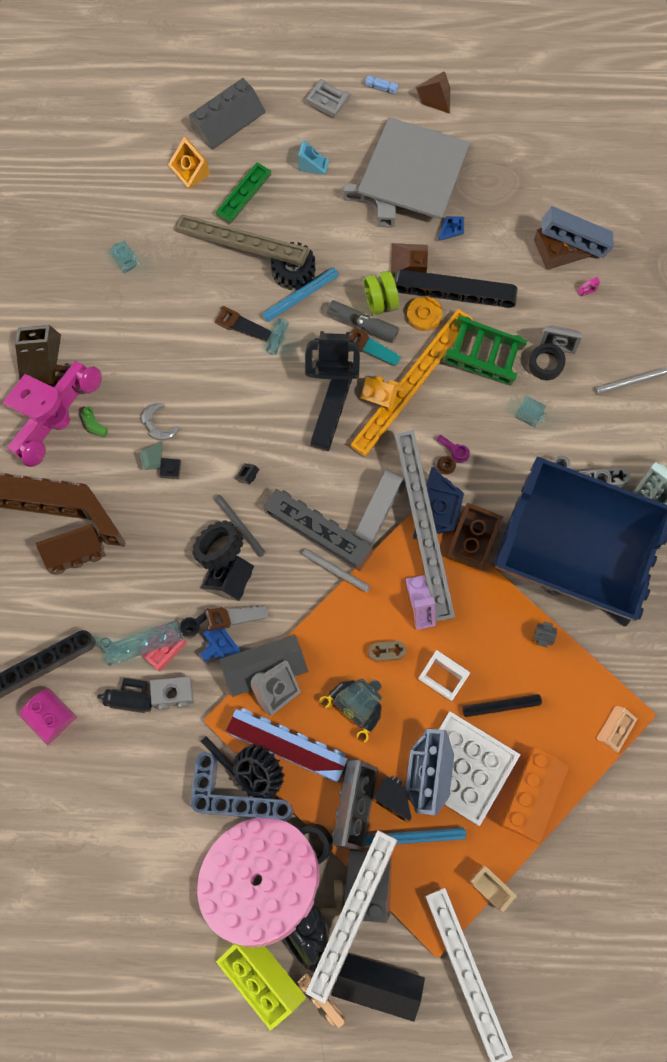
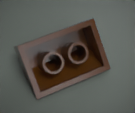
(71, 549)

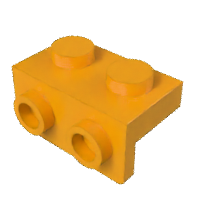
(380, 392)

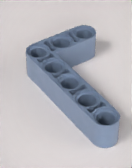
(232, 801)

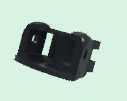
(333, 357)

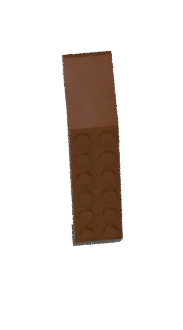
(59, 500)

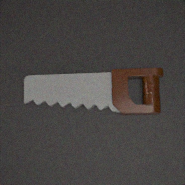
(234, 617)

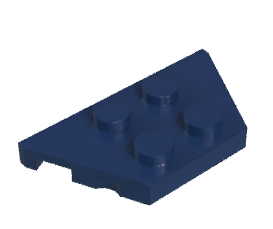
(444, 502)

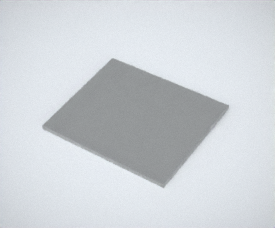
(414, 168)

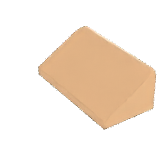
(617, 728)

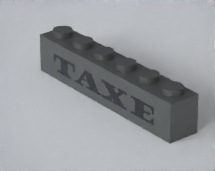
(318, 529)

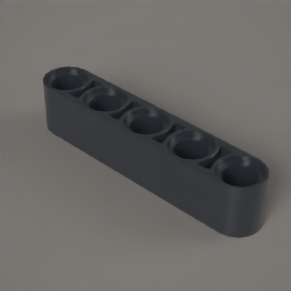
(330, 414)

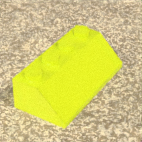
(262, 982)

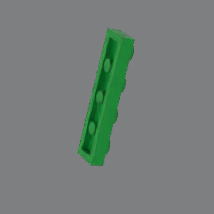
(243, 193)

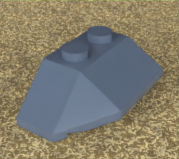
(430, 772)

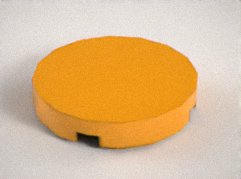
(424, 313)

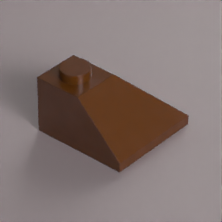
(409, 257)

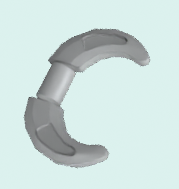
(147, 418)

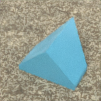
(311, 160)

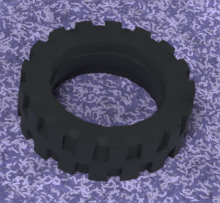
(224, 555)

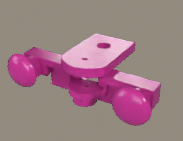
(46, 408)

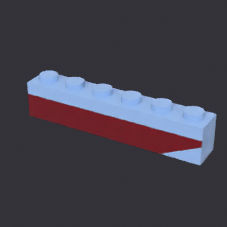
(286, 745)

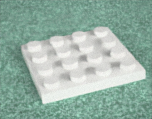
(478, 768)

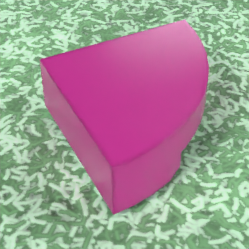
(589, 287)

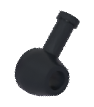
(192, 624)

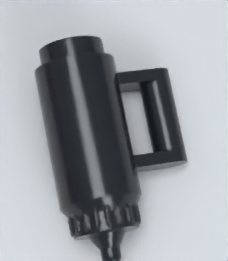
(128, 700)

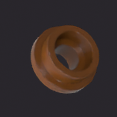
(446, 460)

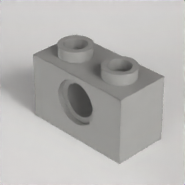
(160, 691)

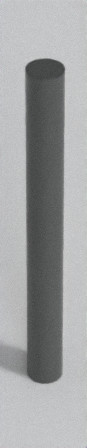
(239, 524)

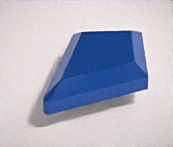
(452, 227)

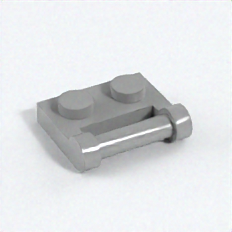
(325, 102)

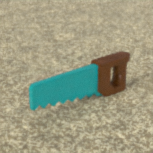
(373, 348)

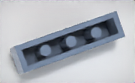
(577, 232)

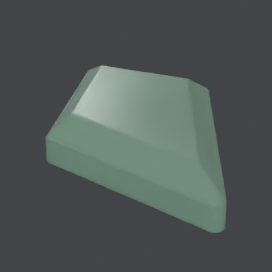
(152, 457)

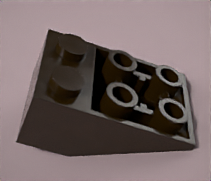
(37, 352)

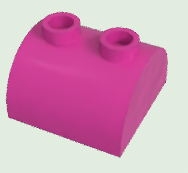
(47, 715)

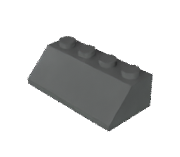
(226, 113)
(354, 805)

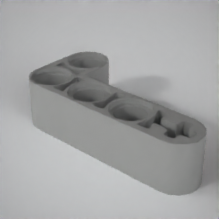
(606, 474)
(379, 506)

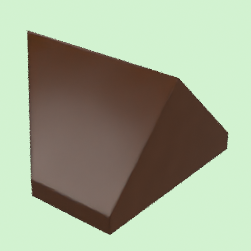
(435, 92)

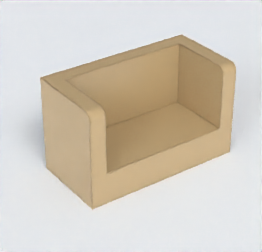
(492, 888)

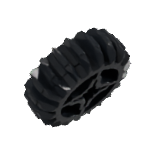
(261, 769)

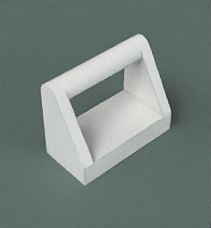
(449, 666)

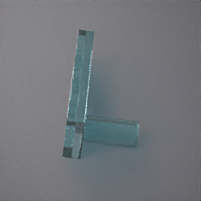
(140, 643)

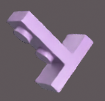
(421, 602)

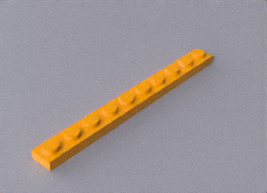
(411, 383)

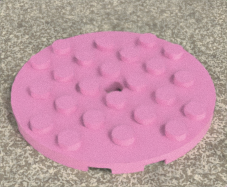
(264, 912)

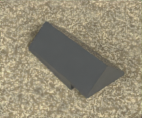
(242, 667)

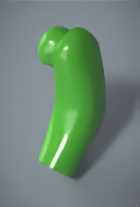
(91, 423)

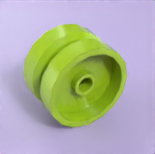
(381, 292)

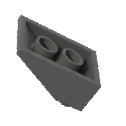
(380, 904)

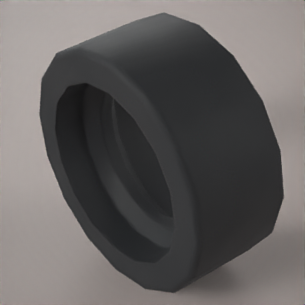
(547, 349)
(326, 838)

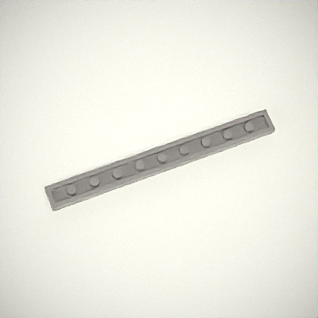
(424, 525)

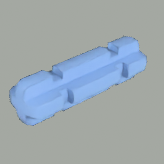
(381, 84)

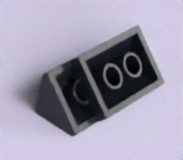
(379, 987)

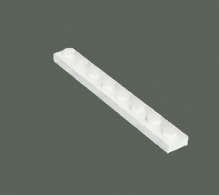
(351, 917)
(468, 976)

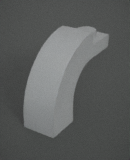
(384, 210)

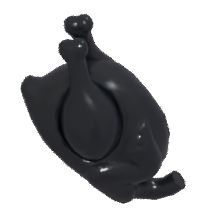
(309, 939)

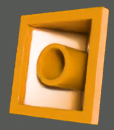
(189, 164)

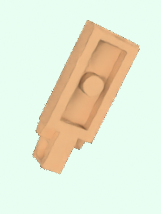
(334, 1014)

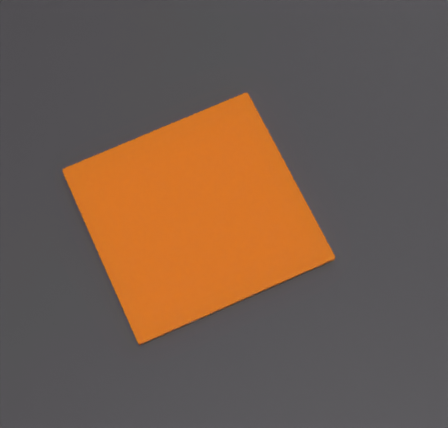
(497, 647)

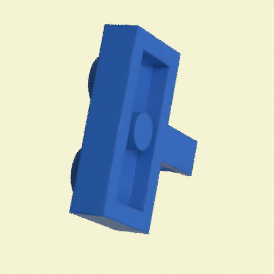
(219, 645)

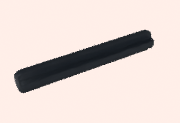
(502, 705)

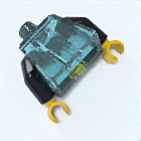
(358, 702)

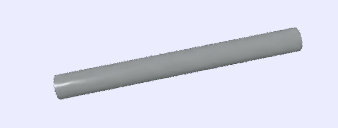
(632, 380)
(336, 570)

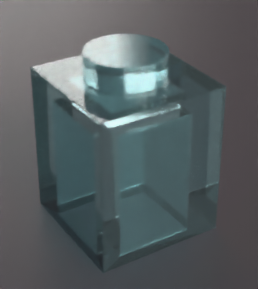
(124, 256)
(531, 412)

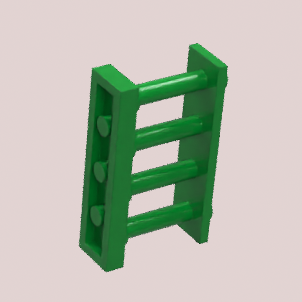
(472, 363)

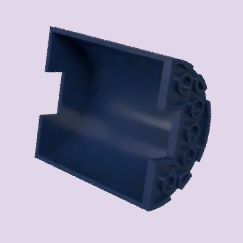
(584, 538)

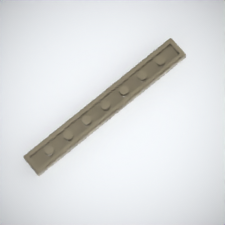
(242, 240)

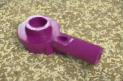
(458, 452)

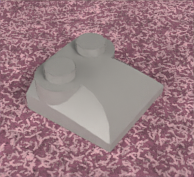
(562, 337)
(275, 687)

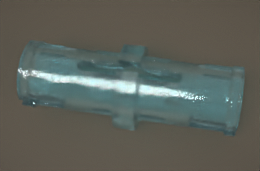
(277, 336)

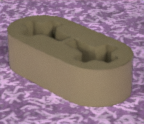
(388, 656)

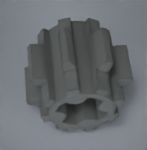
(545, 634)

